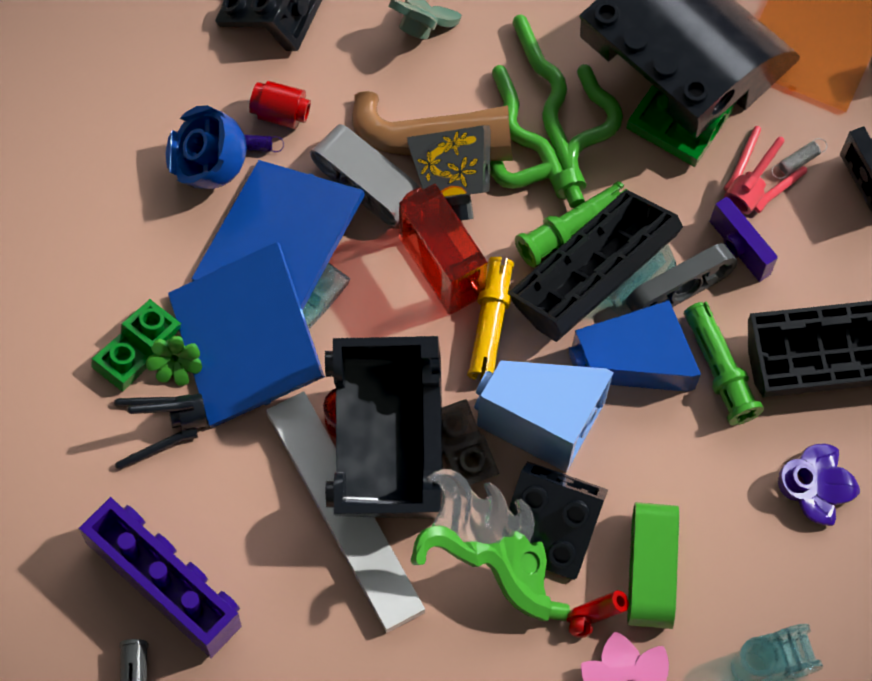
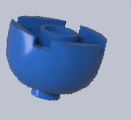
(206, 148)

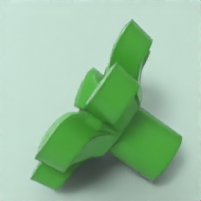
(174, 360)

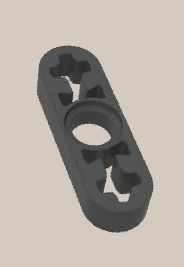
(685, 279)

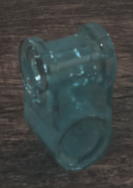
(784, 654)

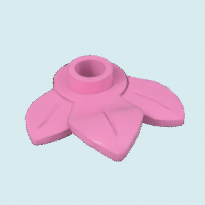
(623, 663)

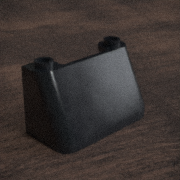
(386, 427)

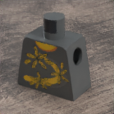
(456, 163)

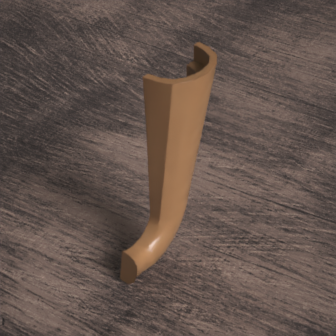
(392, 136)

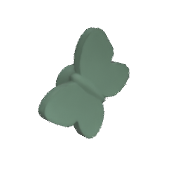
(421, 18)

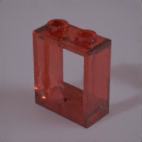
(441, 248)

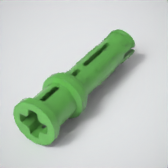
(560, 229)
(728, 380)

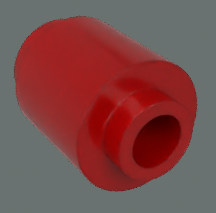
(279, 104)

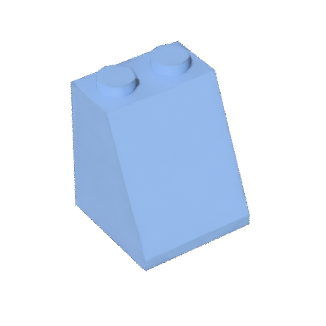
(542, 407)

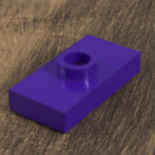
(743, 239)

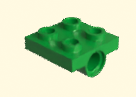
(658, 127)

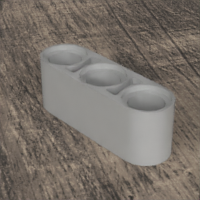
(358, 165)

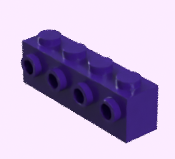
(161, 577)

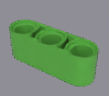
(653, 565)

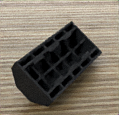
(594, 263)
(811, 349)

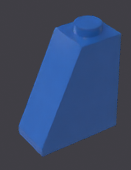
(640, 349)

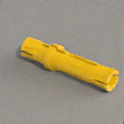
(493, 303)

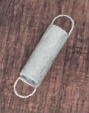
(799, 158)

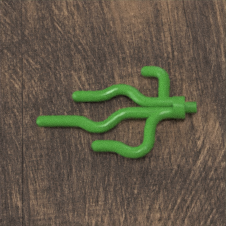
(561, 162)

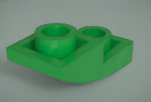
(127, 354)

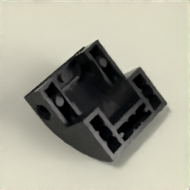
(691, 51)

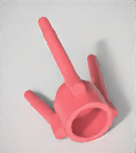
(748, 189)

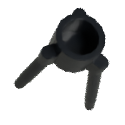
(184, 412)

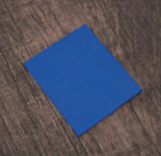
(288, 208)
(247, 334)

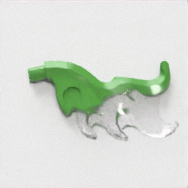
(489, 534)

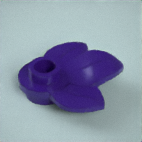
(823, 480)

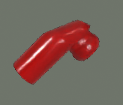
(594, 611)

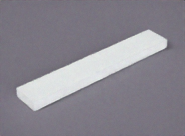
(357, 537)

